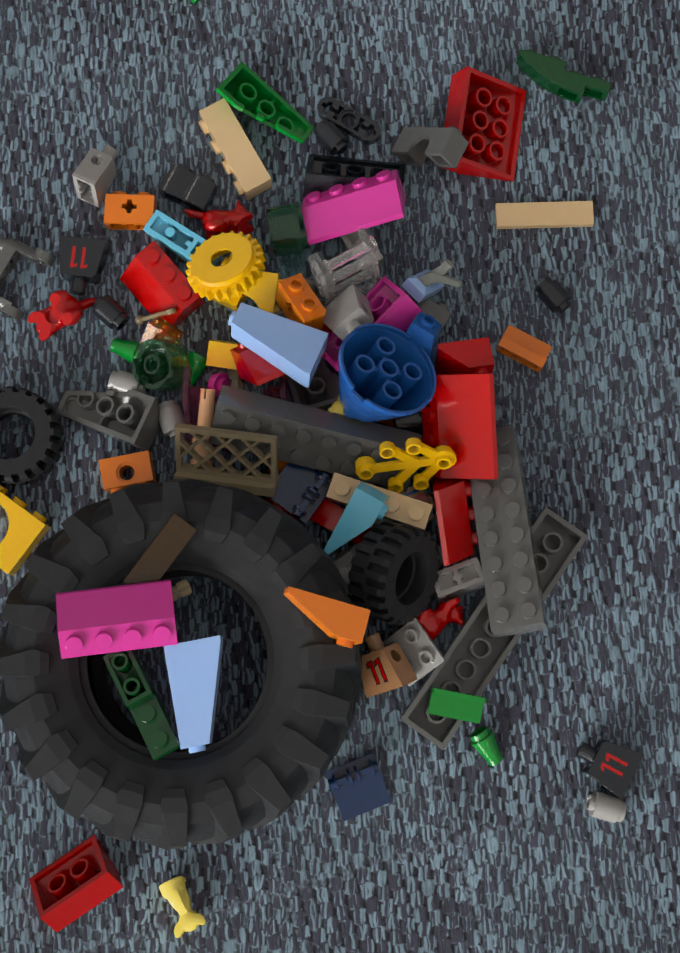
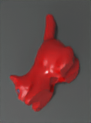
(223, 221)
(62, 312)
(446, 612)

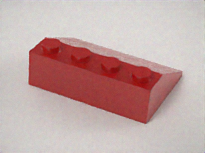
(490, 120)
(464, 420)

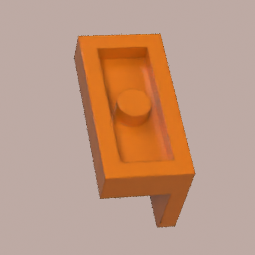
(524, 348)

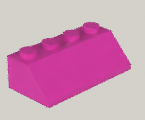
(353, 206)
(388, 307)
(115, 619)

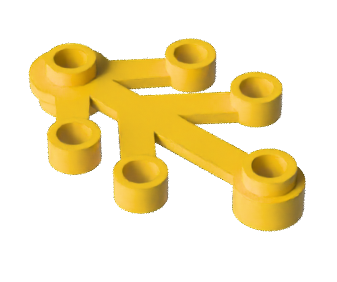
(436, 459)

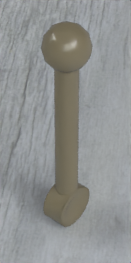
(140, 319)

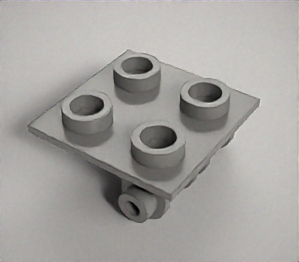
(417, 648)

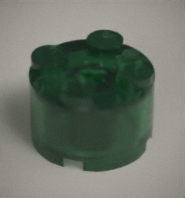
(285, 229)
(160, 365)

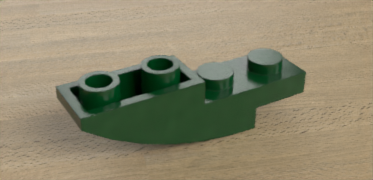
(551, 75)
(143, 703)

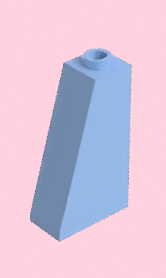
(280, 341)
(194, 685)

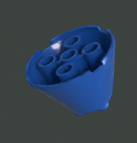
(383, 374)

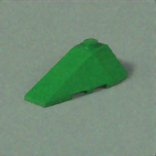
(257, 99)

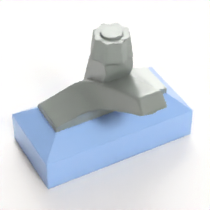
(430, 282)

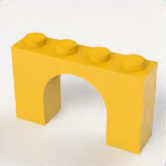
(264, 295)
(23, 533)

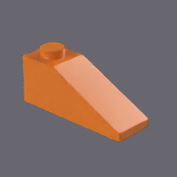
(335, 618)

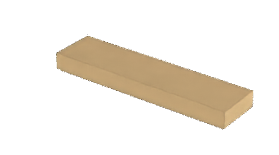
(544, 214)

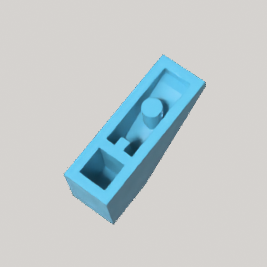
(174, 236)
(361, 513)

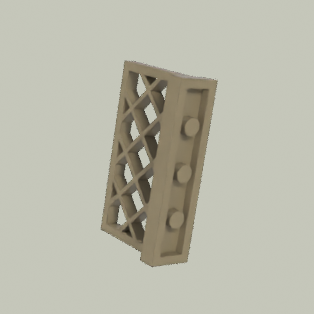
(226, 475)

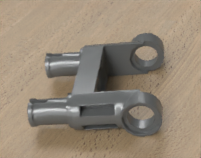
(11, 250)

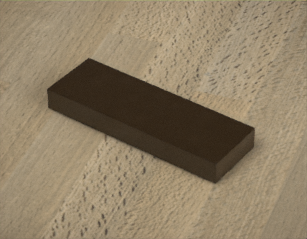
(161, 551)

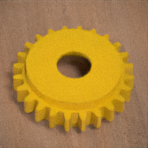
(231, 278)

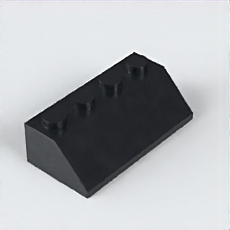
(326, 171)

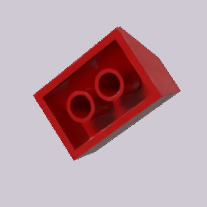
(160, 284)
(465, 357)
(253, 367)
(454, 519)
(75, 884)

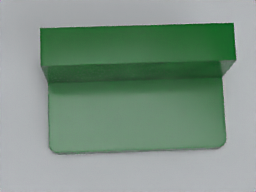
(456, 705)

